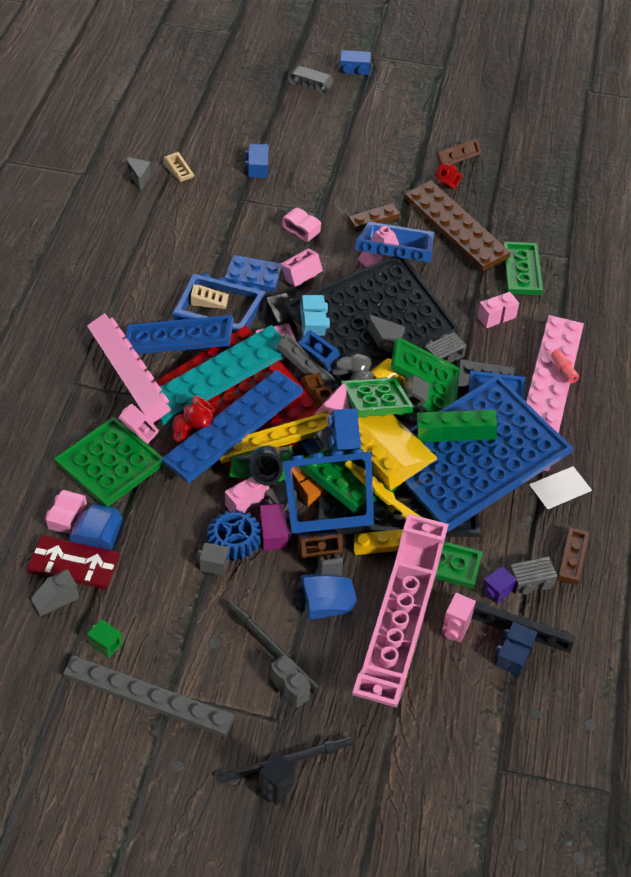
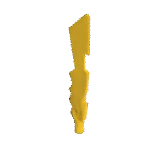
(379, 489)

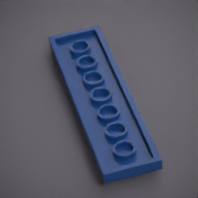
(232, 425)

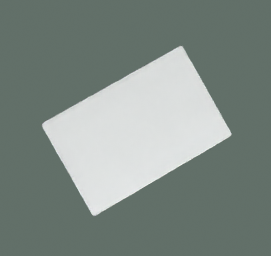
(560, 487)

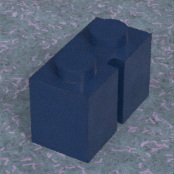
(515, 648)

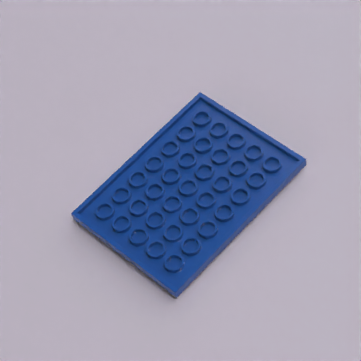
(480, 472)

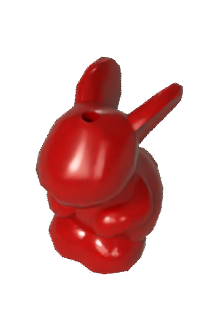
(195, 416)

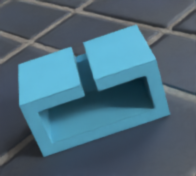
(313, 314)

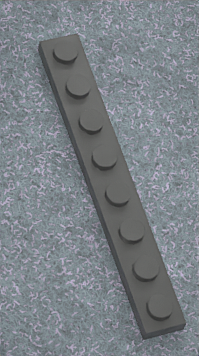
(149, 696)

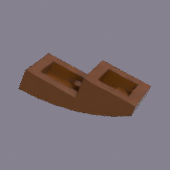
(316, 388)

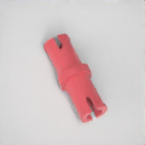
(564, 366)

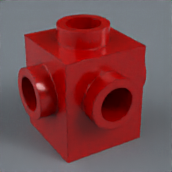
(448, 175)

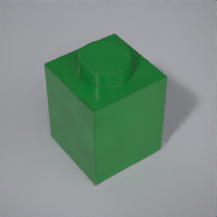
(104, 638)

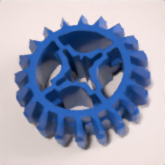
(232, 528)

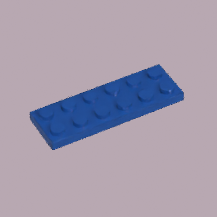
(180, 334)

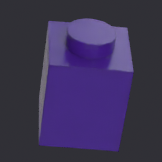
(499, 585)

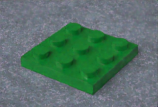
(377, 397)

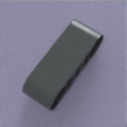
(310, 79)

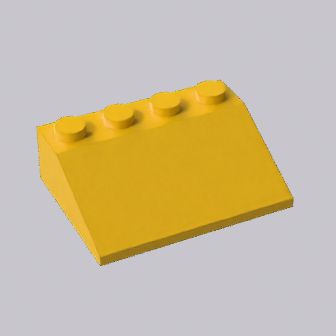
(394, 449)

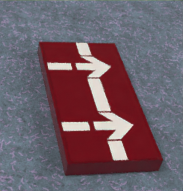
(85, 563)

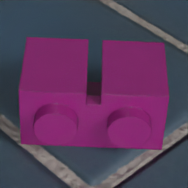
(274, 526)

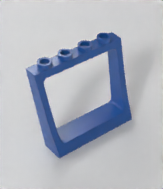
(412, 245)
(238, 288)
(365, 520)

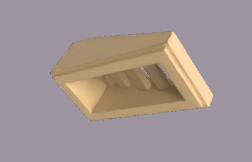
(177, 158)
(199, 295)

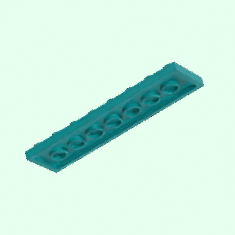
(222, 371)

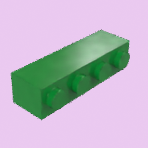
(457, 426)

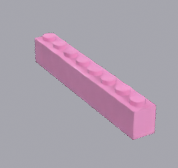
(129, 368)

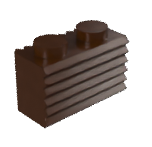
(319, 543)

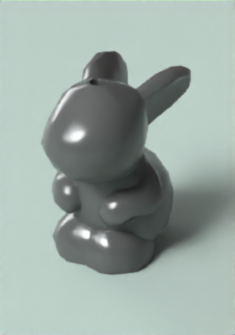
(357, 365)

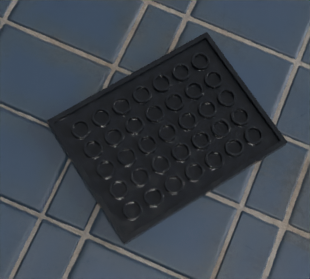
(385, 290)

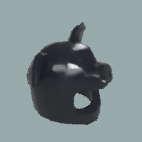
(266, 463)

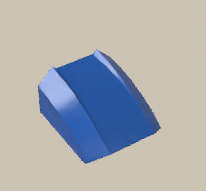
(97, 527)
(328, 595)

